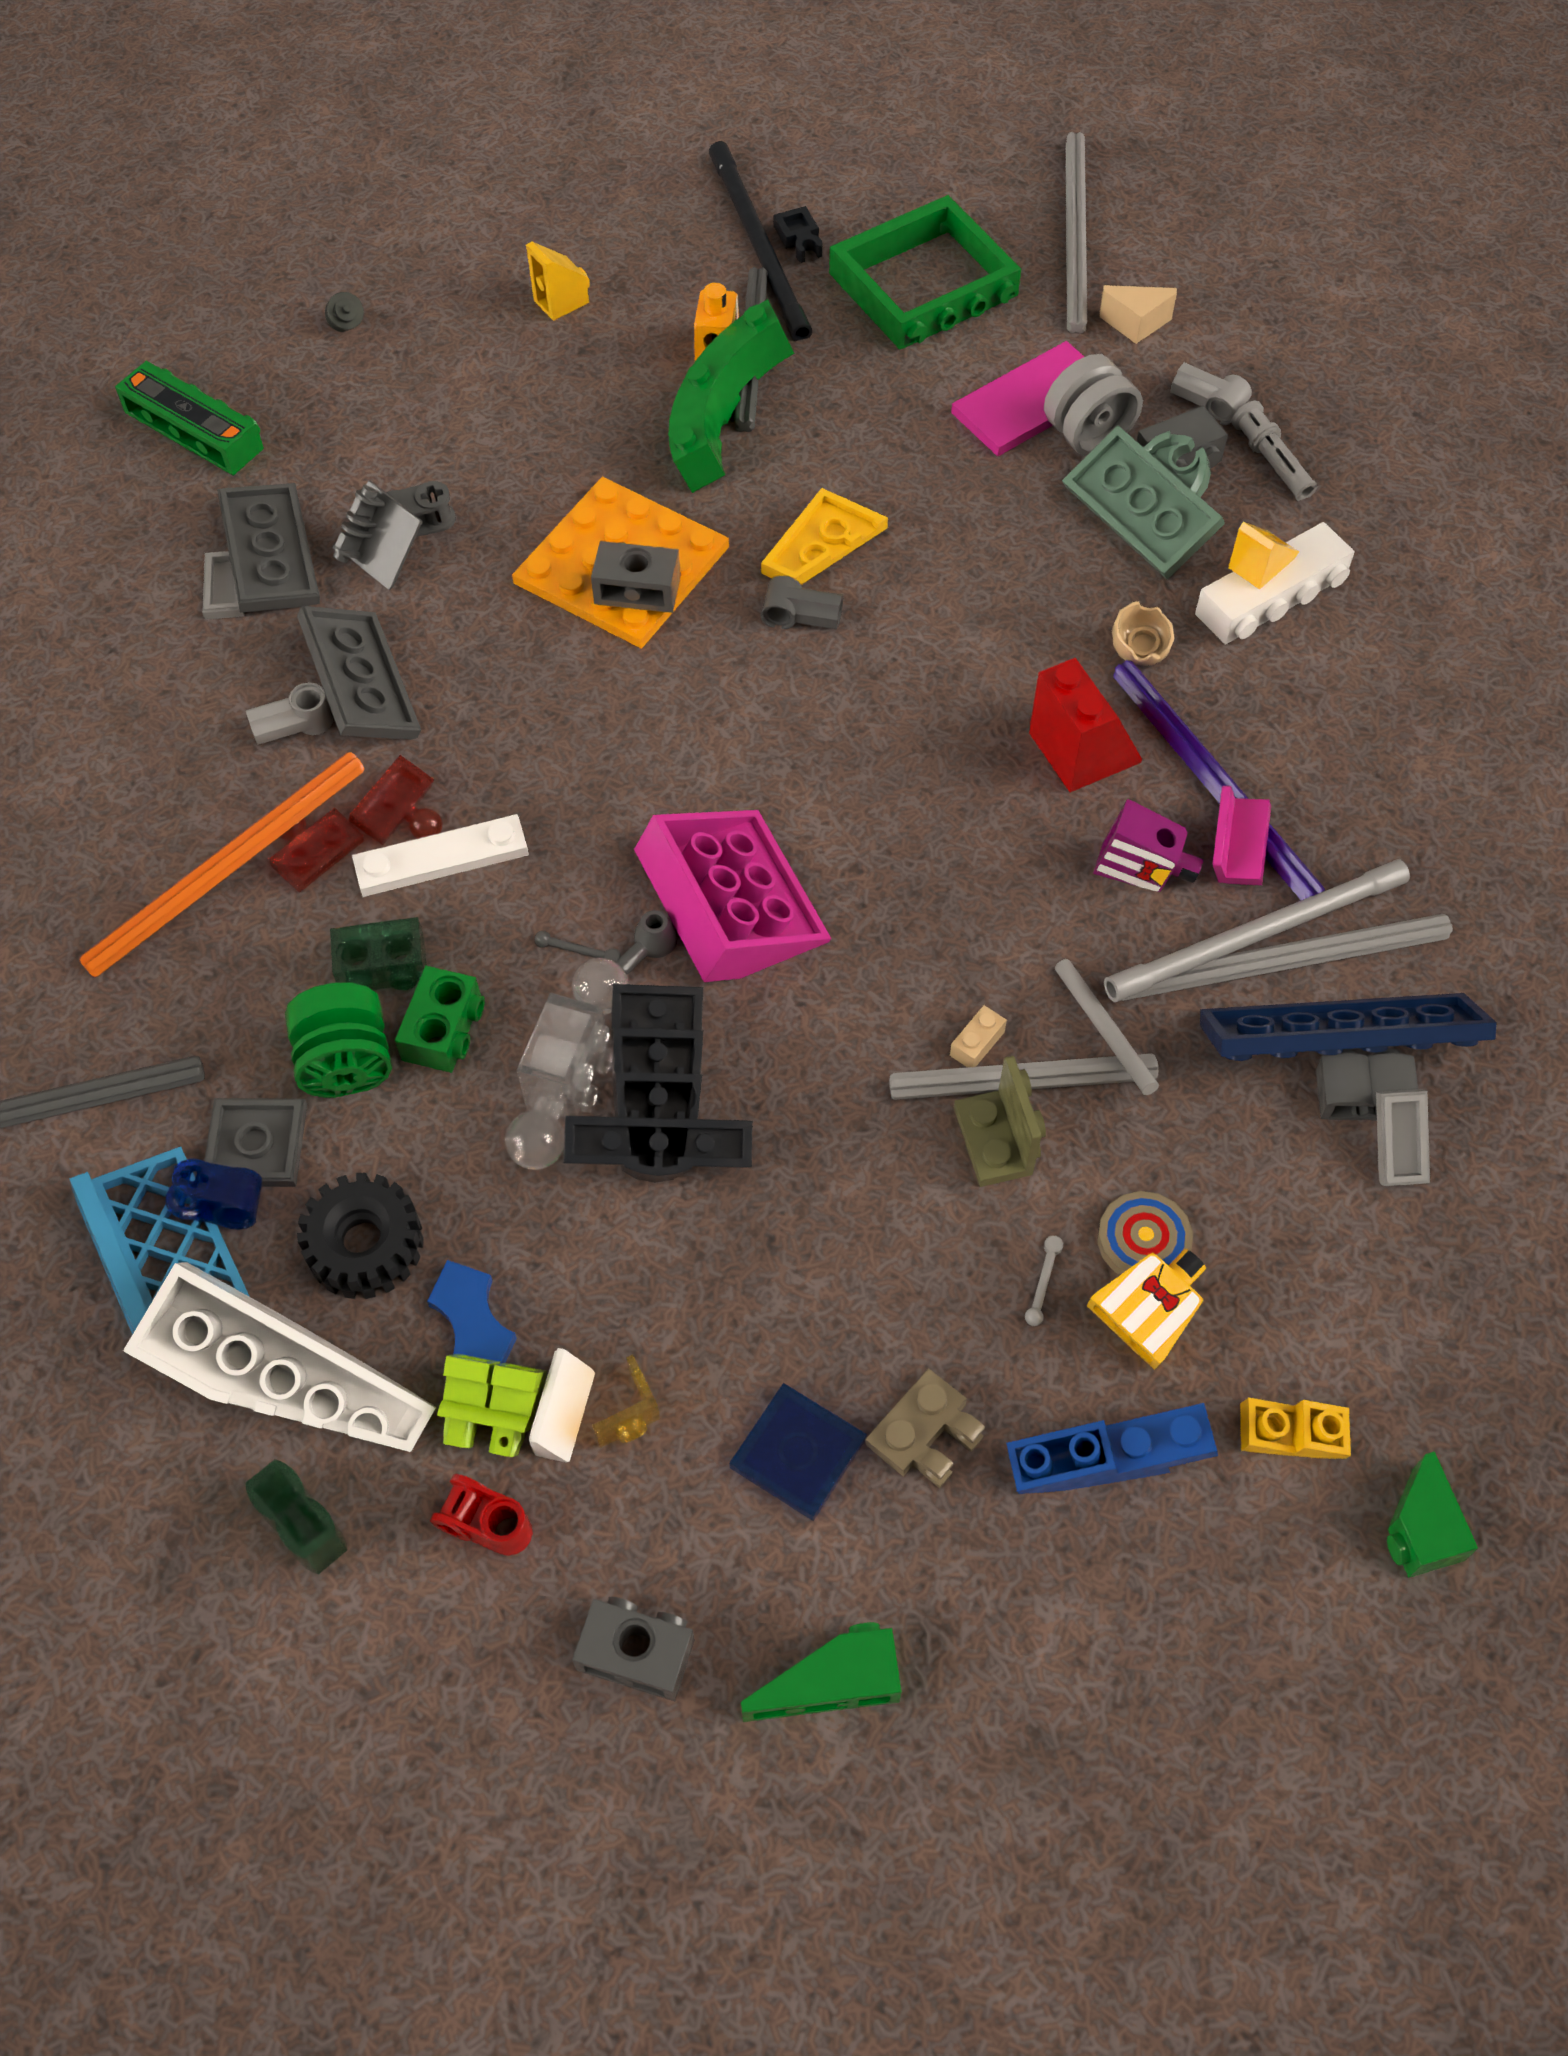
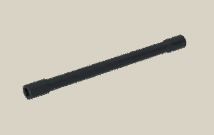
(792, 311)

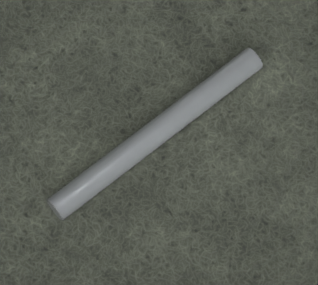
(1107, 1027)

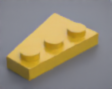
(822, 536)

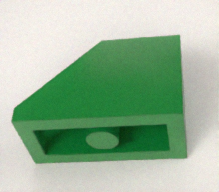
(1428, 1522)

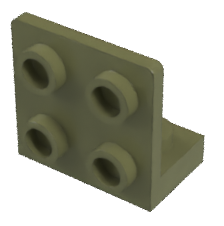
(1002, 1128)

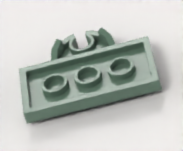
(1148, 496)

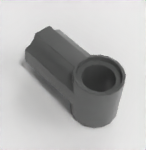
(791, 604)

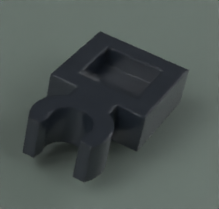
(799, 230)

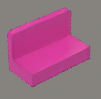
(1241, 839)

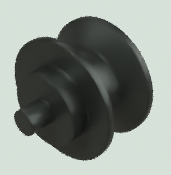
(344, 311)

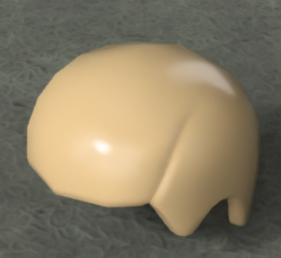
(1142, 634)

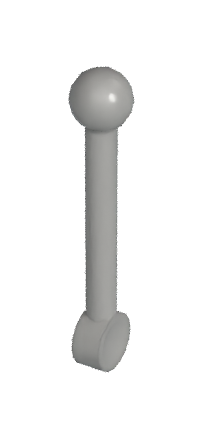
(1053, 1246)

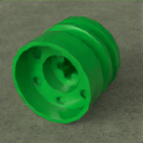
(337, 1040)

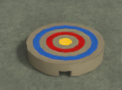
(1142, 1225)

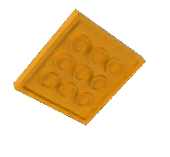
(611, 513)

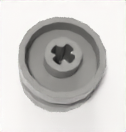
(1091, 402)

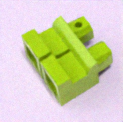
(492, 1396)

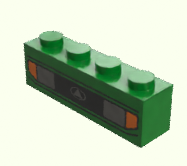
(190, 417)

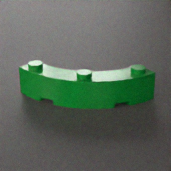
(712, 390)

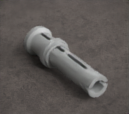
(1265, 439)

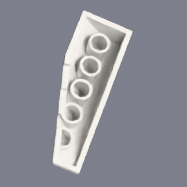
(265, 1362)

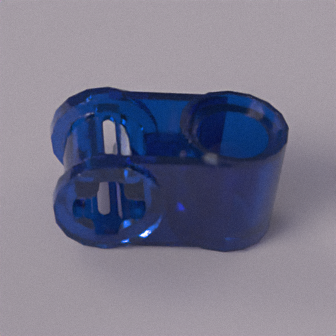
(218, 1194)

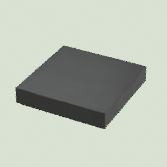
(258, 1137)

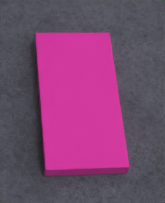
(1013, 404)

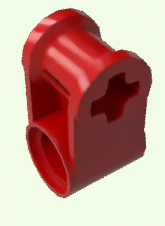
(474, 1513)

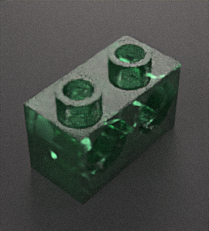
(378, 947)

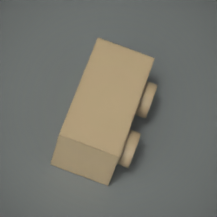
(978, 1037)

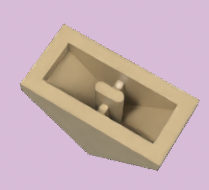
(1137, 310)

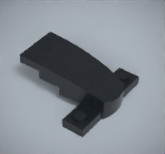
(657, 1093)

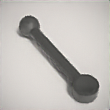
(544, 939)

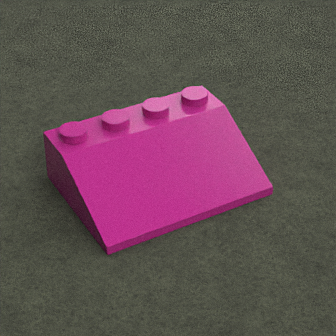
(728, 891)

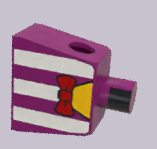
(1145, 850)

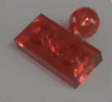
(394, 801)
(315, 848)

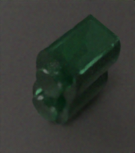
(296, 1516)

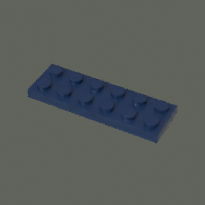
(1346, 1025)

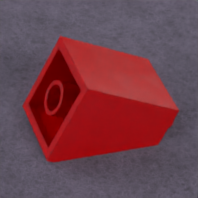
(1078, 727)

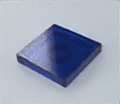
(798, 1451)

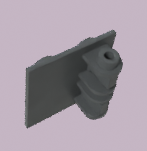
(377, 535)

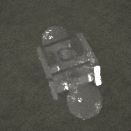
(563, 1063)

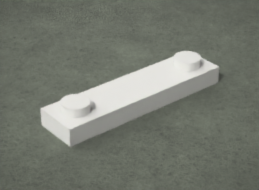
(440, 855)

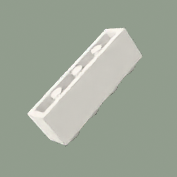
(1236, 607)

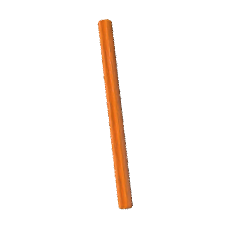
(221, 865)

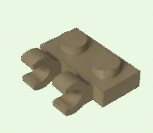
(917, 1421)

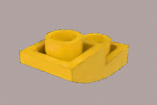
(1295, 1430)

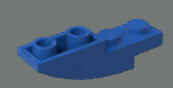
(1112, 1452)

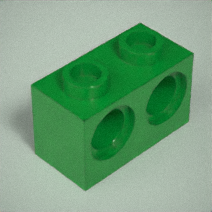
(431, 1018)

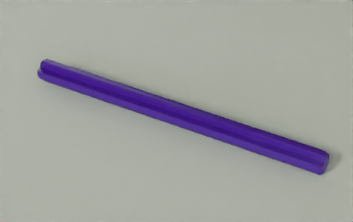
(1210, 772)

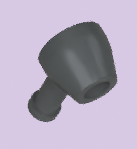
(648, 941)

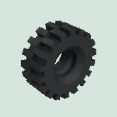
(349, 1206)

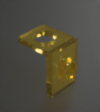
(632, 1421)

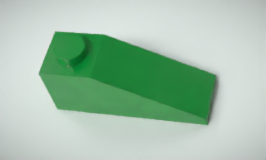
(842, 1674)

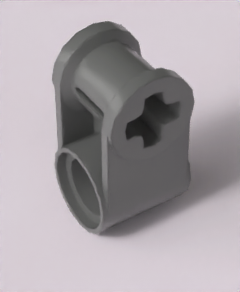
(419, 502)

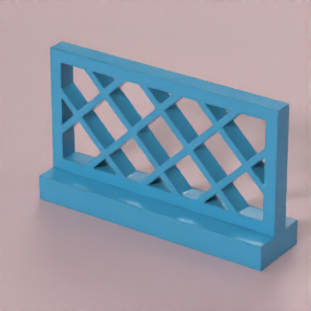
(115, 1248)

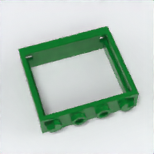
(942, 216)

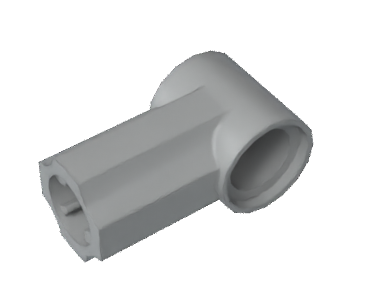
(1217, 395)
(303, 711)

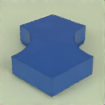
(464, 1300)

